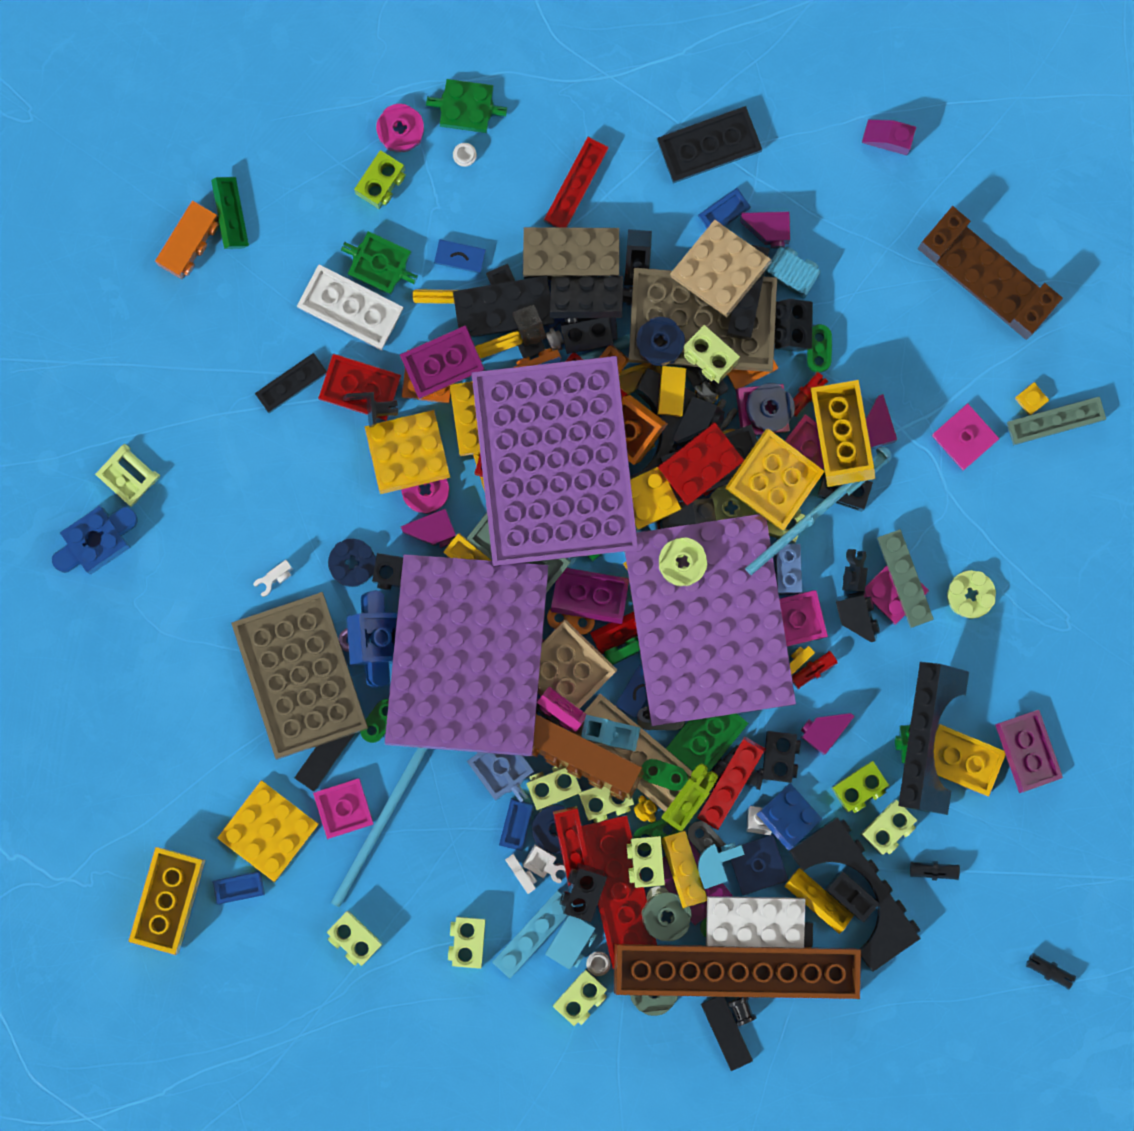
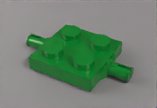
(466, 106)
(379, 263)

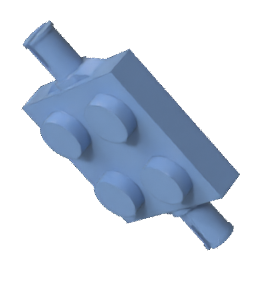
(501, 773)

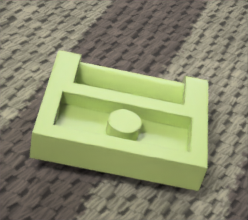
(122, 481)

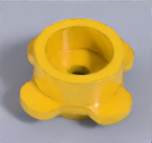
(645, 809)

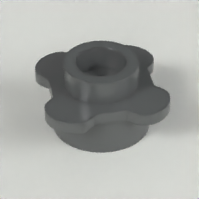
(706, 392)

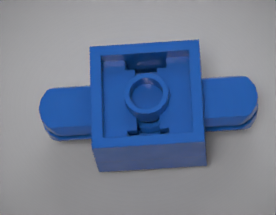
(94, 540)
(381, 629)

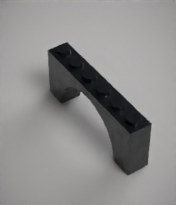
(648, 390)
(920, 783)
(892, 929)

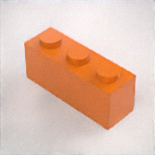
(188, 240)

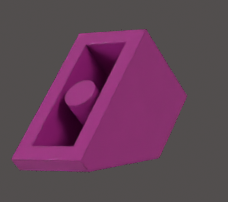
(889, 135)
(768, 227)
(880, 424)
(432, 529)
(824, 731)

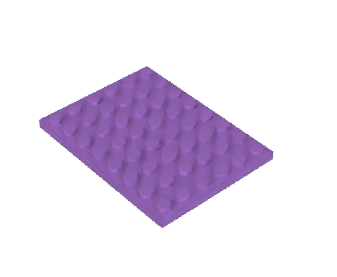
(554, 461)
(712, 642)
(467, 655)

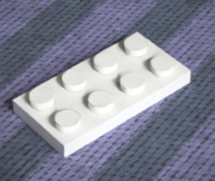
(350, 307)
(755, 922)

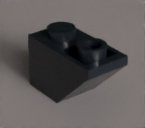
(856, 615)

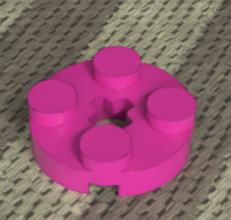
(388, 121)
(427, 503)

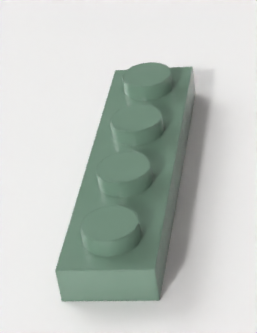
(1056, 421)
(905, 578)

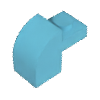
(610, 733)
(710, 863)

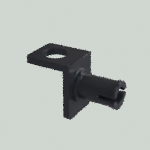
(374, 408)

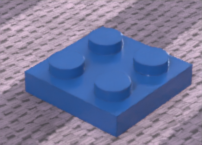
(789, 816)

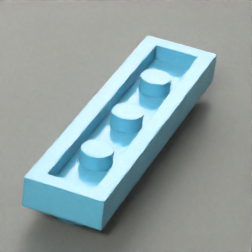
(531, 936)

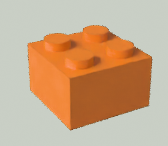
(641, 428)

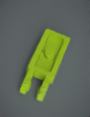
(690, 797)

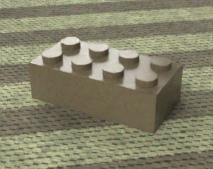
(570, 252)

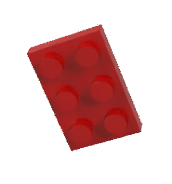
(352, 376)
(700, 463)

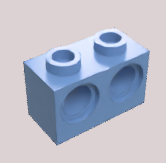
(789, 570)

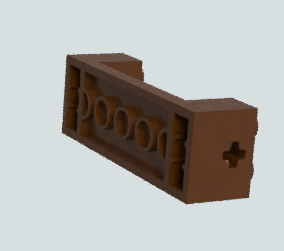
(988, 274)

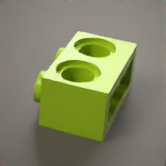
(374, 177)
(857, 782)

